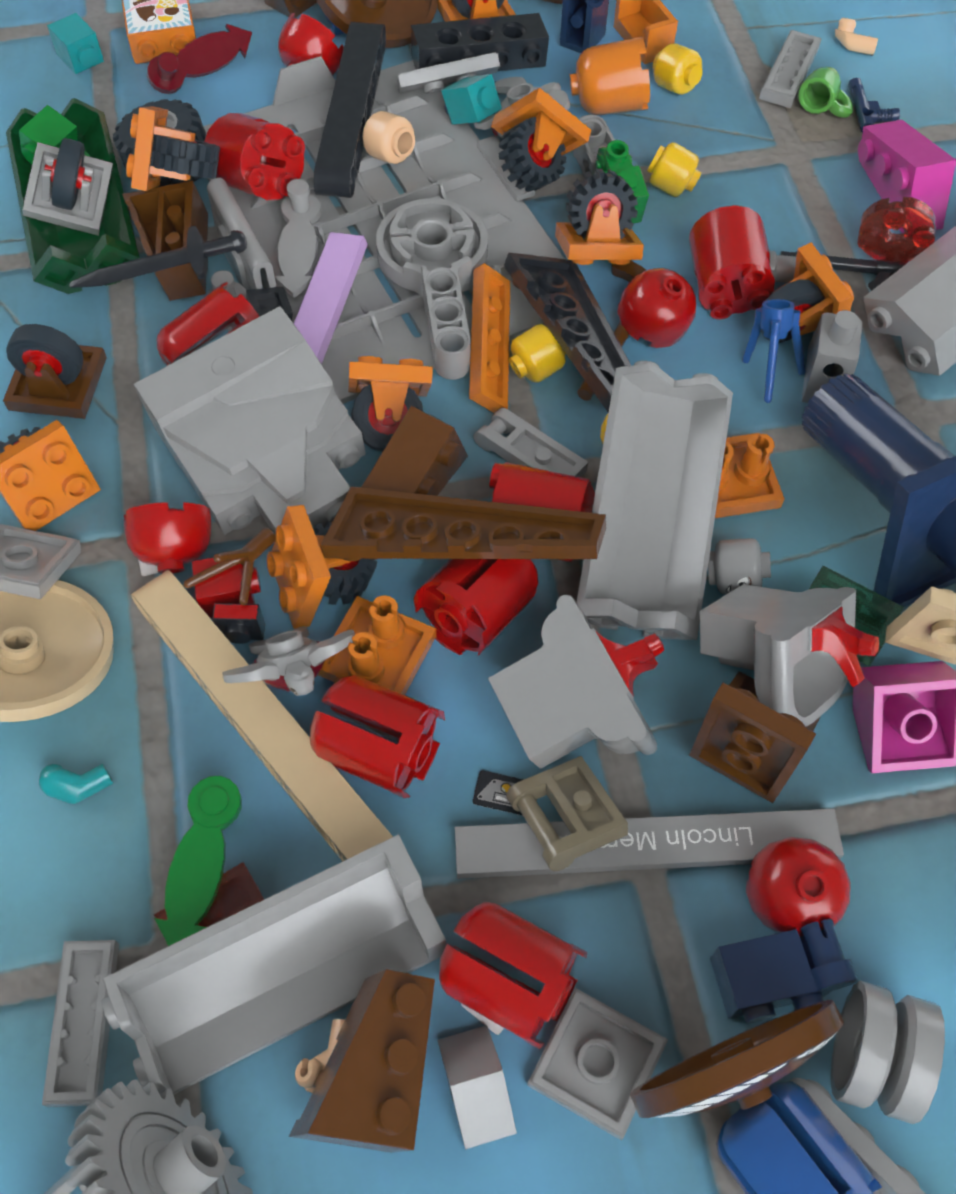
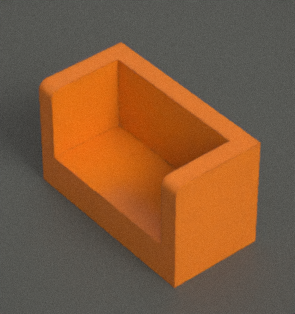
(646, 20)

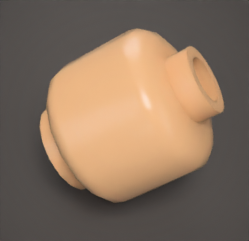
(388, 137)

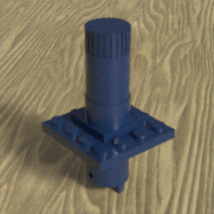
(906, 475)

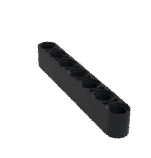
(349, 110)

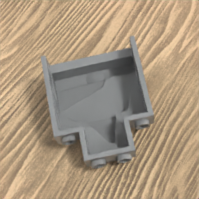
(256, 425)

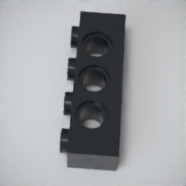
(516, 38)

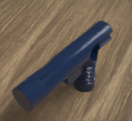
(869, 111)

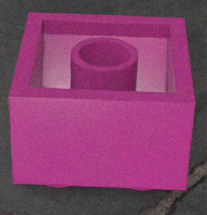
(907, 716)

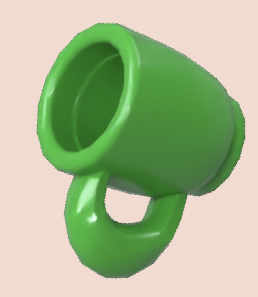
(823, 92)

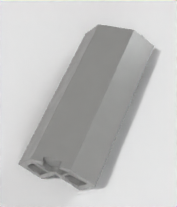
(920, 307)
(658, 500)
(272, 967)

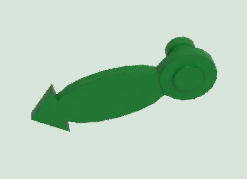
(199, 858)

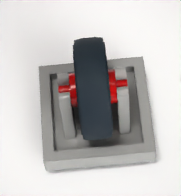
(67, 187)

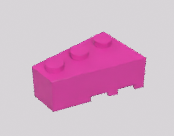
(907, 165)

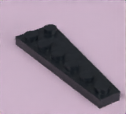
(573, 317)

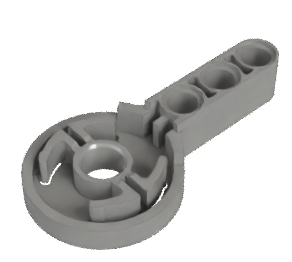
(436, 270)

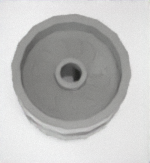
(888, 1052)

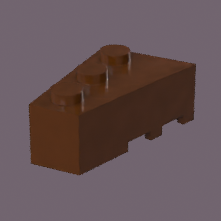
(163, 224)
(418, 456)
(376, 1069)

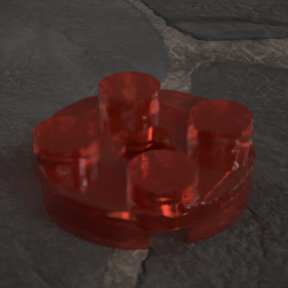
(911, 215)

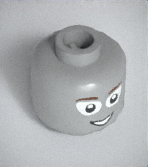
(738, 564)

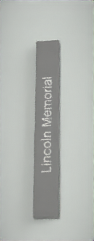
(649, 843)

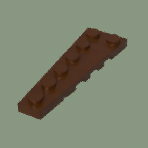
(440, 527)

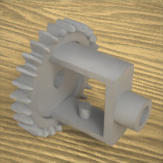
(146, 1145)

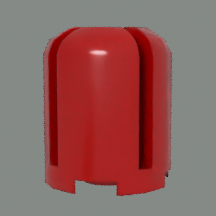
(203, 323)
(476, 600)
(365, 753)
(497, 993)

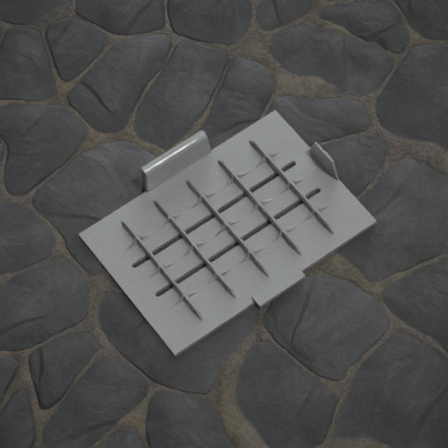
(444, 165)

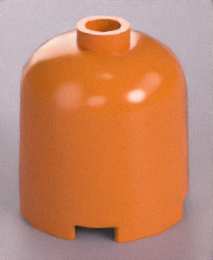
(612, 78)

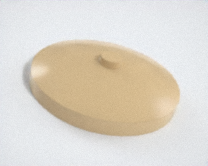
(51, 651)

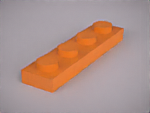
(490, 339)

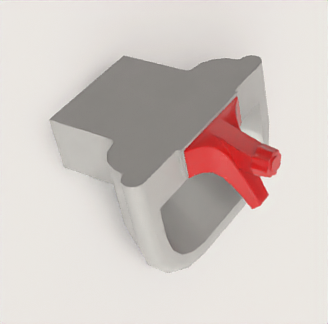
(793, 641)
(577, 689)

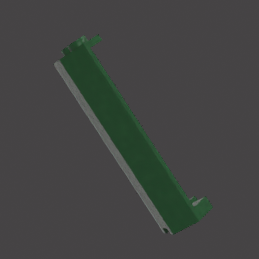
(64, 253)

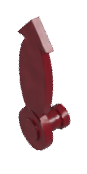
(197, 58)

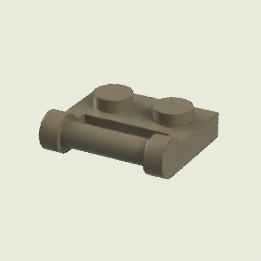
(581, 805)

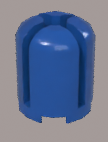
(791, 1148)

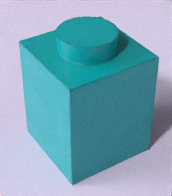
(75, 43)
(471, 99)

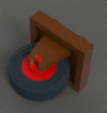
(51, 372)

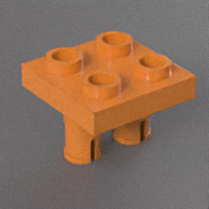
(748, 477)
(384, 647)

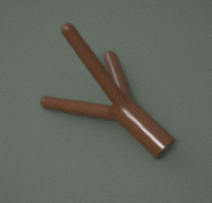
(244, 556)

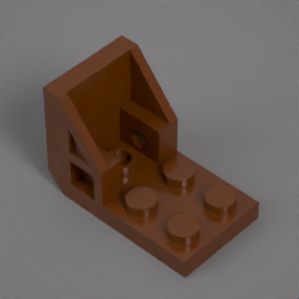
(751, 740)

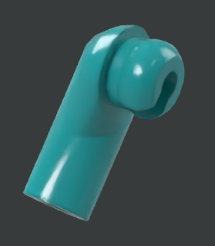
(70, 786)

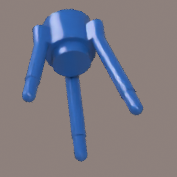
(776, 319)

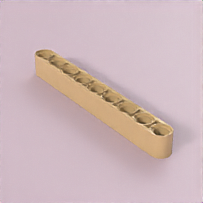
(260, 719)

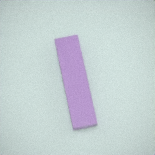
(329, 290)

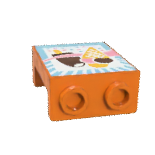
(157, 27)

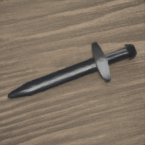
(195, 252)

